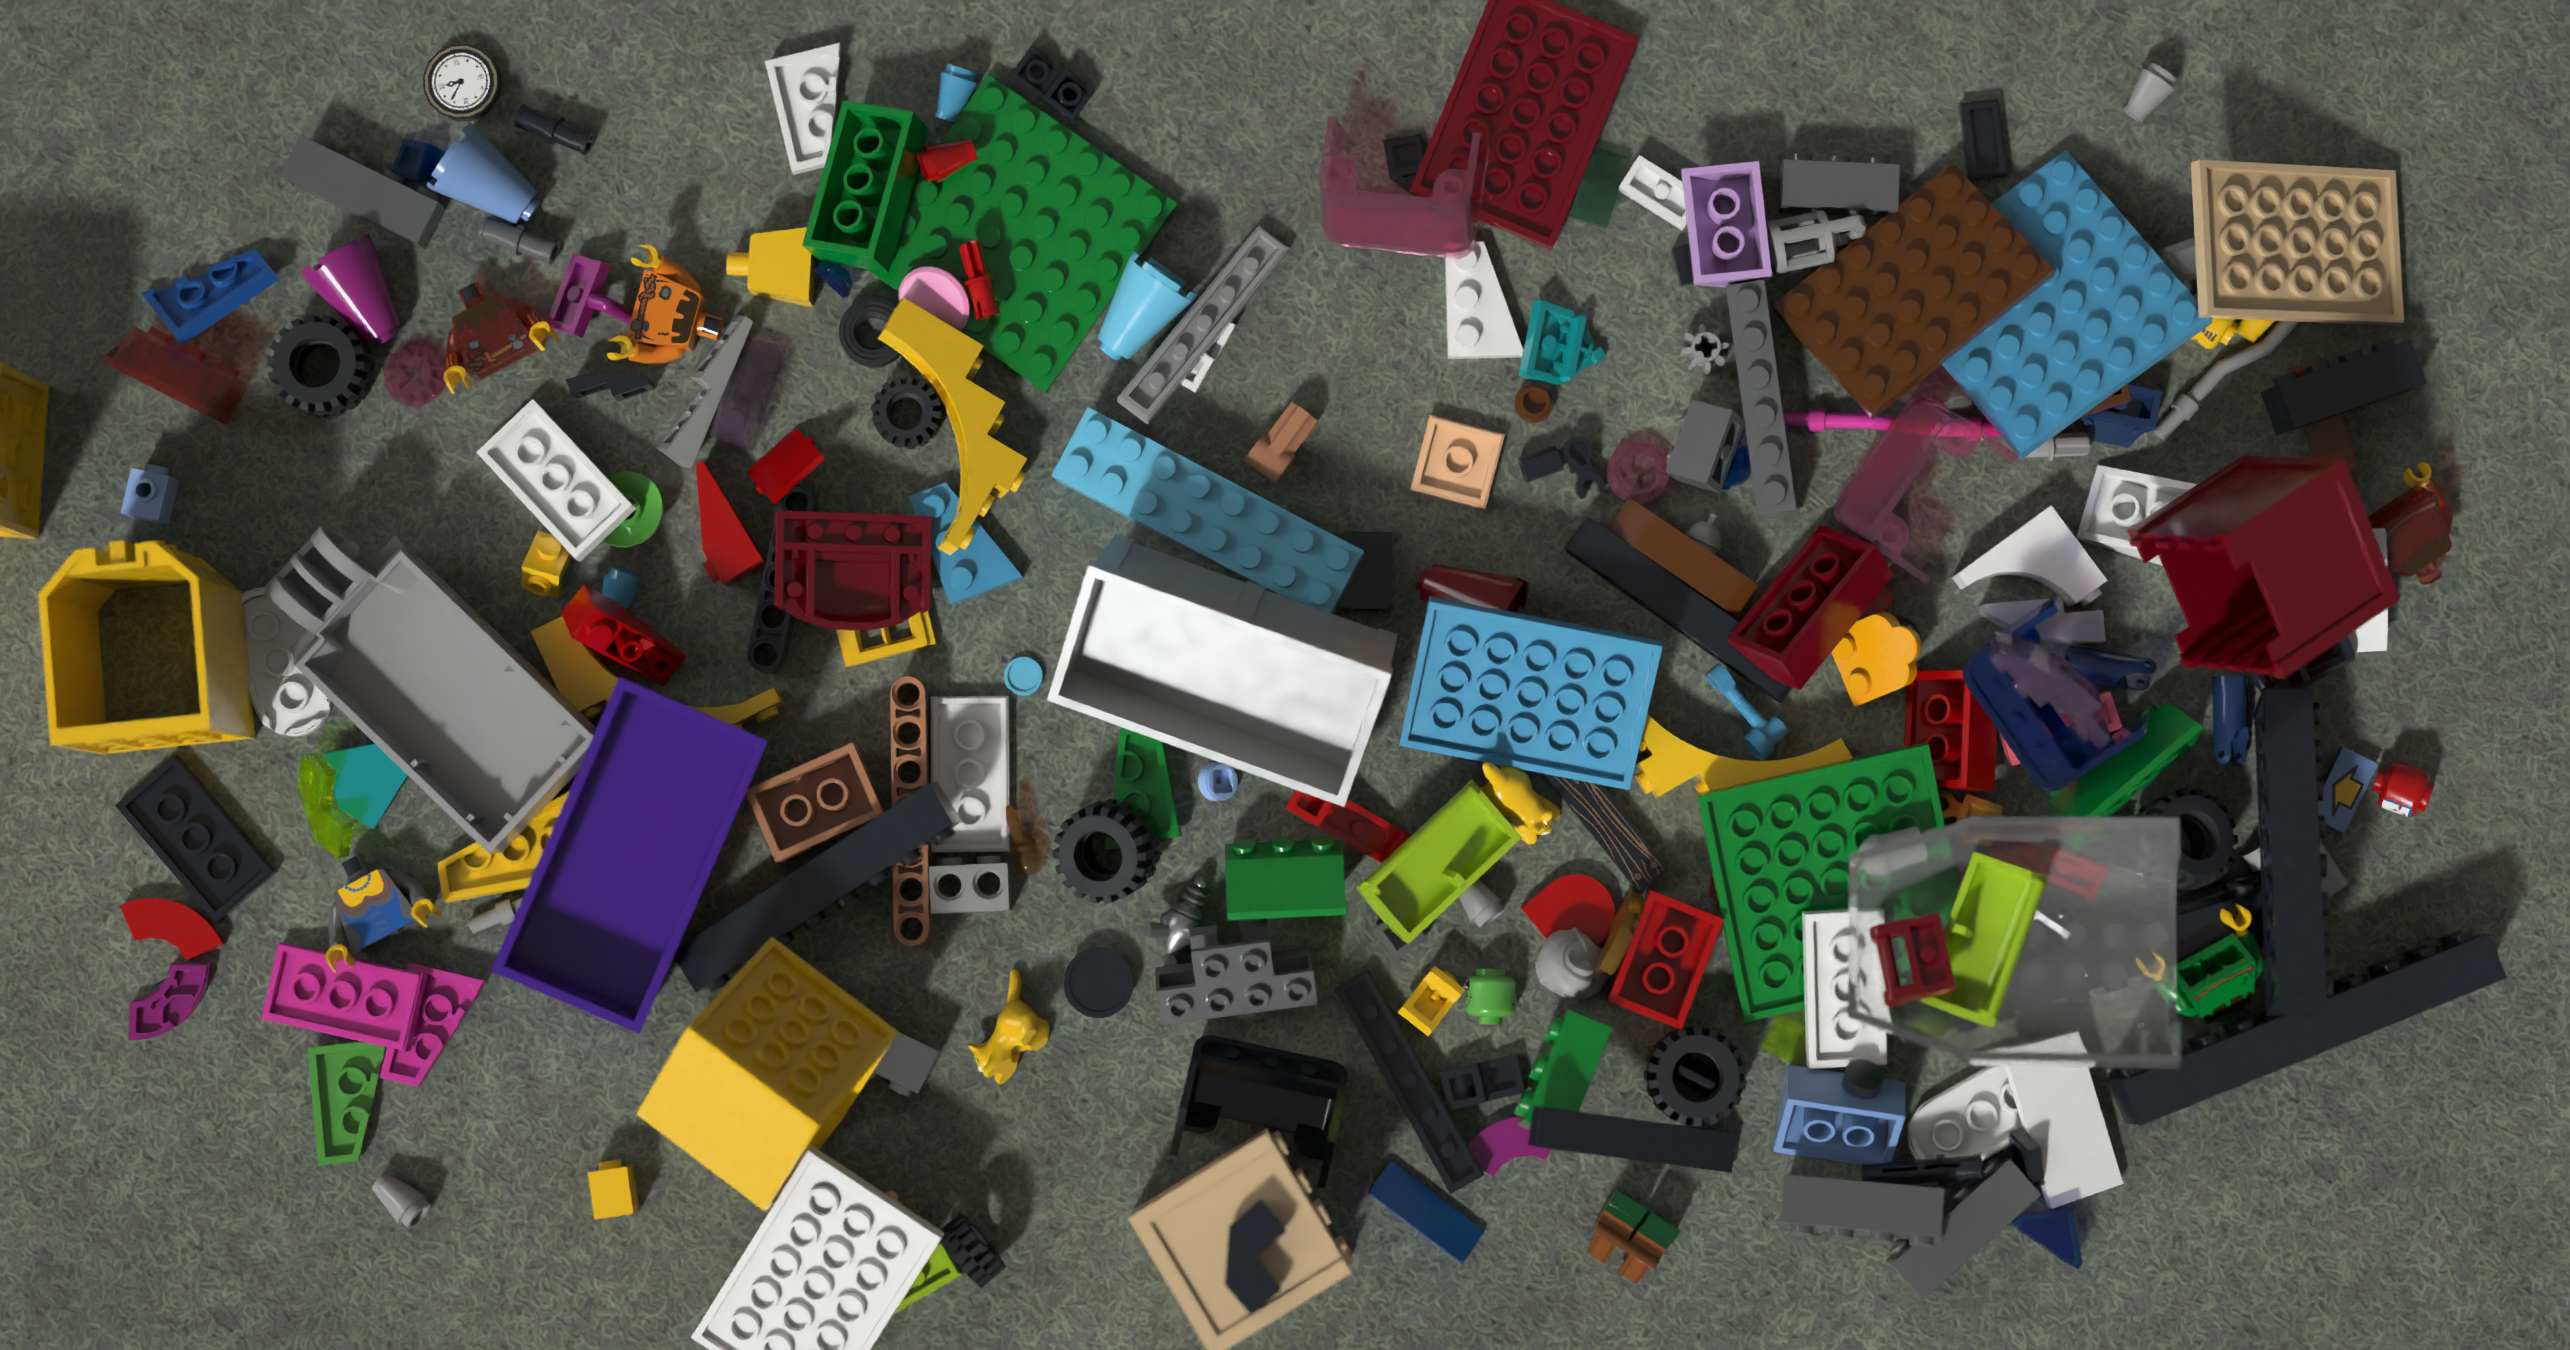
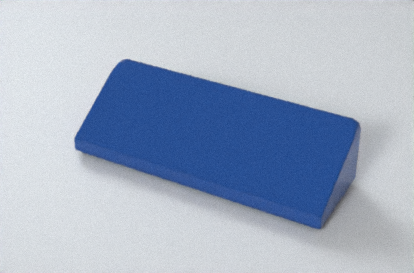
(1426, 1211)

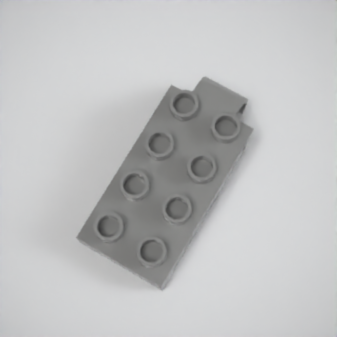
(431, 684)

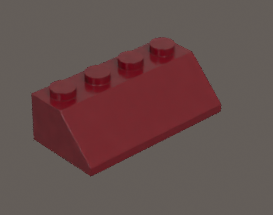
(1811, 606)

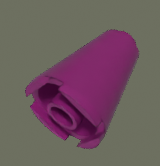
(356, 289)

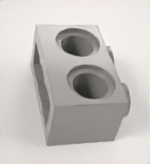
(970, 897)

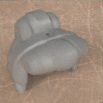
(1570, 966)

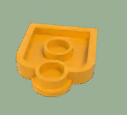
(1877, 657)

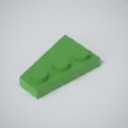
(342, 1097)

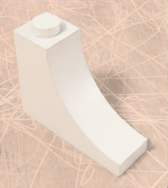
(2042, 552)

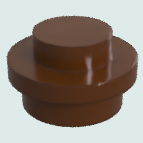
(1533, 403)

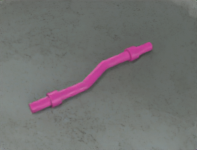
(1818, 420)

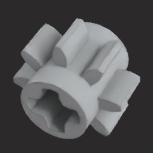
(1698, 358)

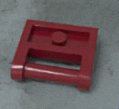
(1926, 957)

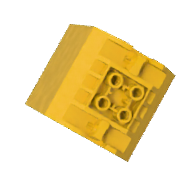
(74, 660)
(766, 1072)

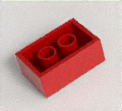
(1664, 960)

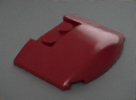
(852, 568)

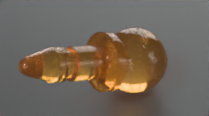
(1027, 857)

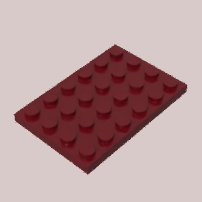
(1539, 97)

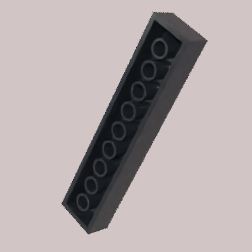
(2272, 1042)

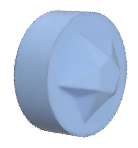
(1217, 781)

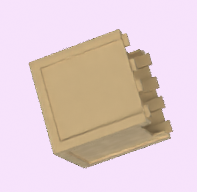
(1190, 1232)

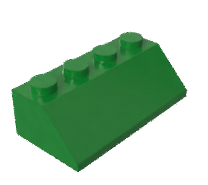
(2126, 773)

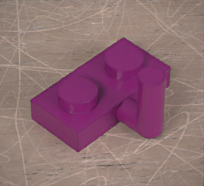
(581, 295)

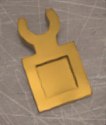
(1970, 807)

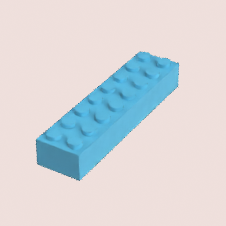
(1206, 513)

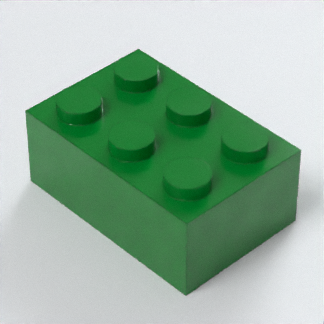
(1566, 1066)

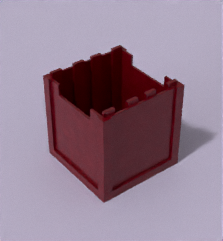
(2268, 563)

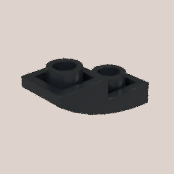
(1051, 83)

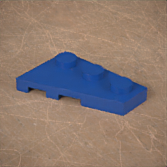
(203, 301)

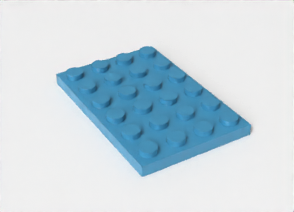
(1530, 693)

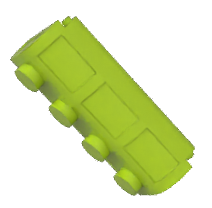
(1438, 862)
(1988, 936)

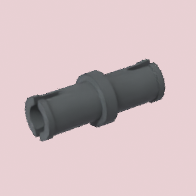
(519, 240)

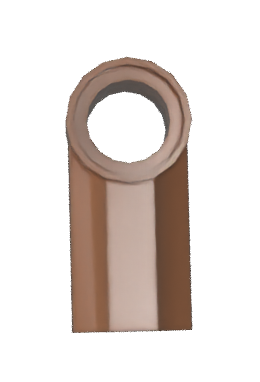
(1276, 450)

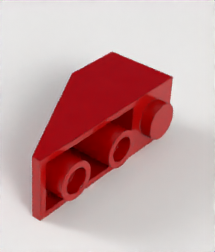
(620, 635)

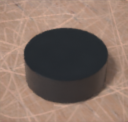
(1863, 1079)

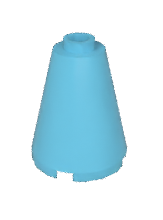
(1141, 306)

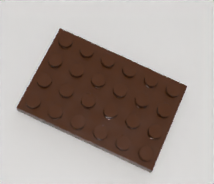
(1913, 290)

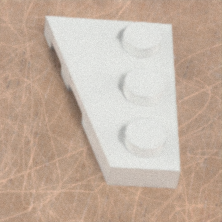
(805, 102)
(1477, 310)

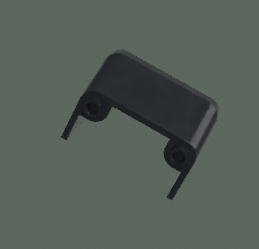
(1266, 1090)

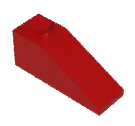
(724, 536)

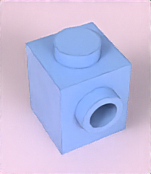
(150, 494)

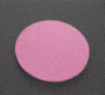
(937, 294)

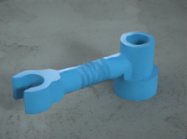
(1765, 733)

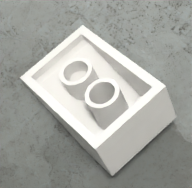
(2121, 501)

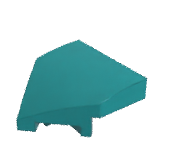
(1557, 345)
(364, 781)

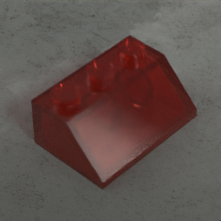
(178, 372)

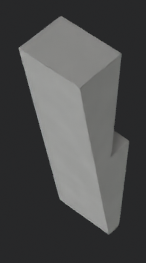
(712, 374)

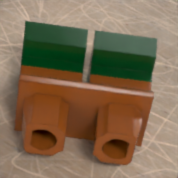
(1643, 1247)

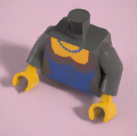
(373, 909)

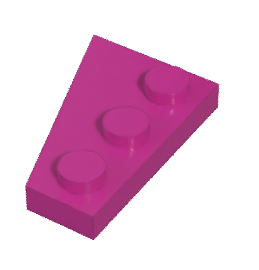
(442, 1009)

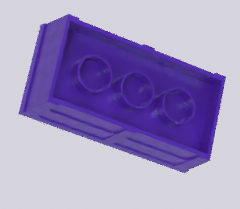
(629, 855)

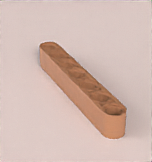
(900, 755)

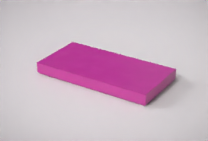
(356, 1003)

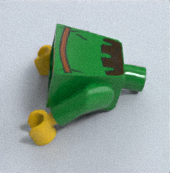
(2221, 975)

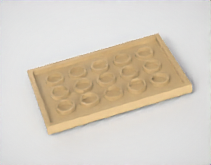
(2296, 243)

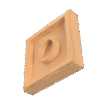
(1457, 462)

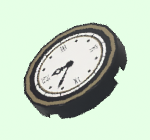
(462, 82)

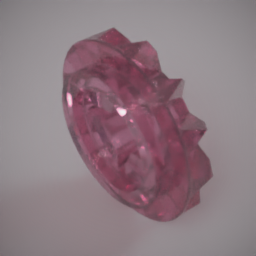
(431, 372)
(1647, 457)

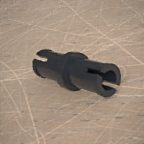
(554, 129)

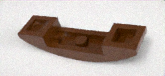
(1683, 557)

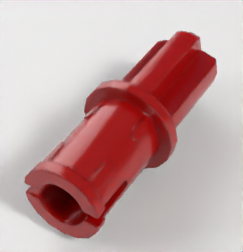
(979, 280)

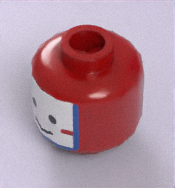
(2403, 788)

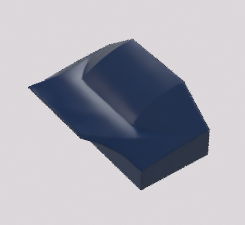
(2127, 421)

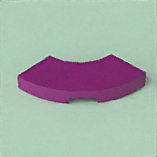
(171, 1002)
(1502, 1143)

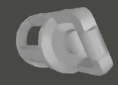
(1822, 230)

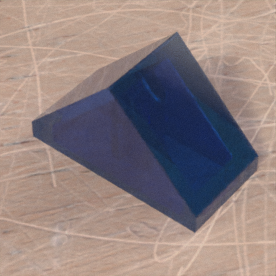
(2054, 1231)

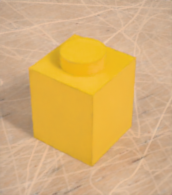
(613, 1190)

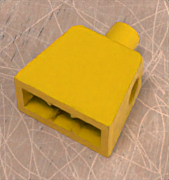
(777, 266)

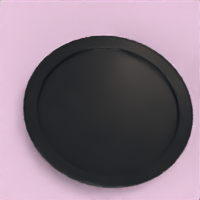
(1098, 982)

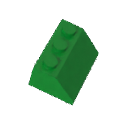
(1285, 878)

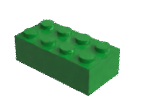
(865, 186)

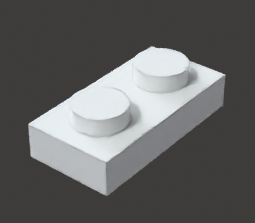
(1656, 191)

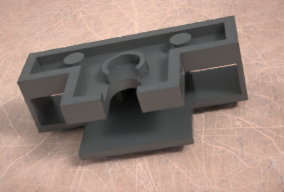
(1234, 977)

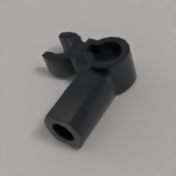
(1575, 452)

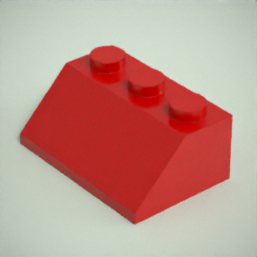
(1955, 727)

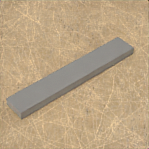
(1203, 325)

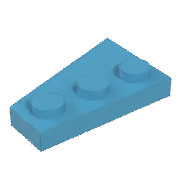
(966, 571)

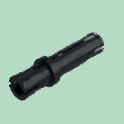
(1925, 1171)

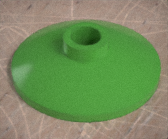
(648, 512)

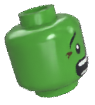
(1490, 995)

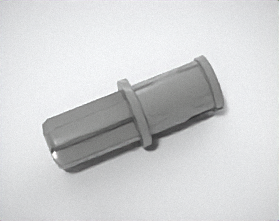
(2063, 445)

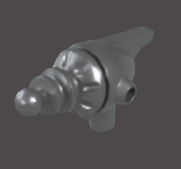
(1176, 923)

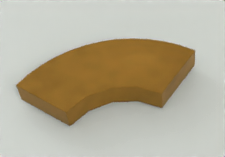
(1620, 932)

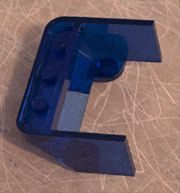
(2038, 735)

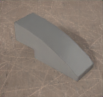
(2061, 627)

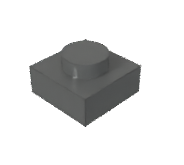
(1393, 944)

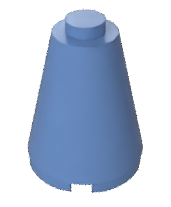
(483, 178)

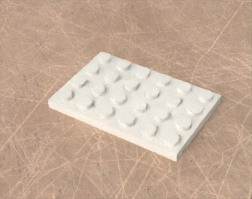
(820, 1267)

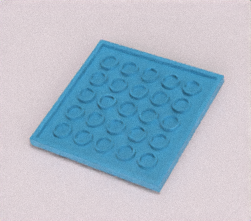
(2087, 327)

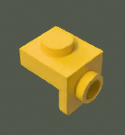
(545, 566)
(1431, 1000)

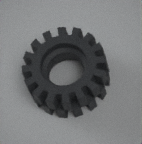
(893, 393)
(971, 1250)

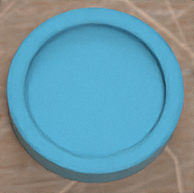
(1023, 676)

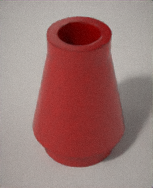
(945, 159)

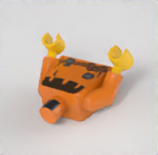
(665, 314)

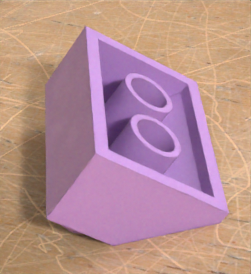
(1726, 224)

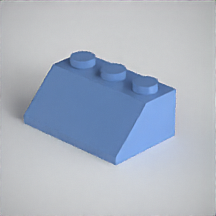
(1830, 1124)

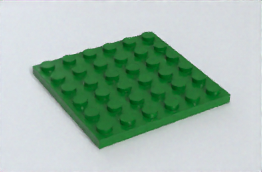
(1050, 226)
(1787, 849)

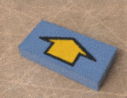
(2344, 788)

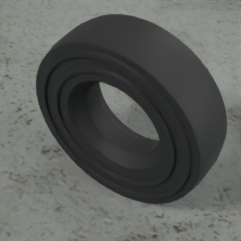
(849, 333)

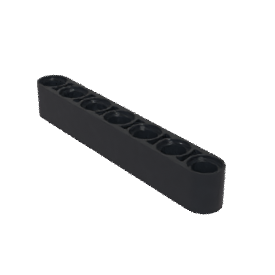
(1667, 600)

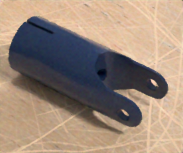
(2111, 668)
(2230, 718)

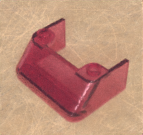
(1400, 222)
(1894, 464)

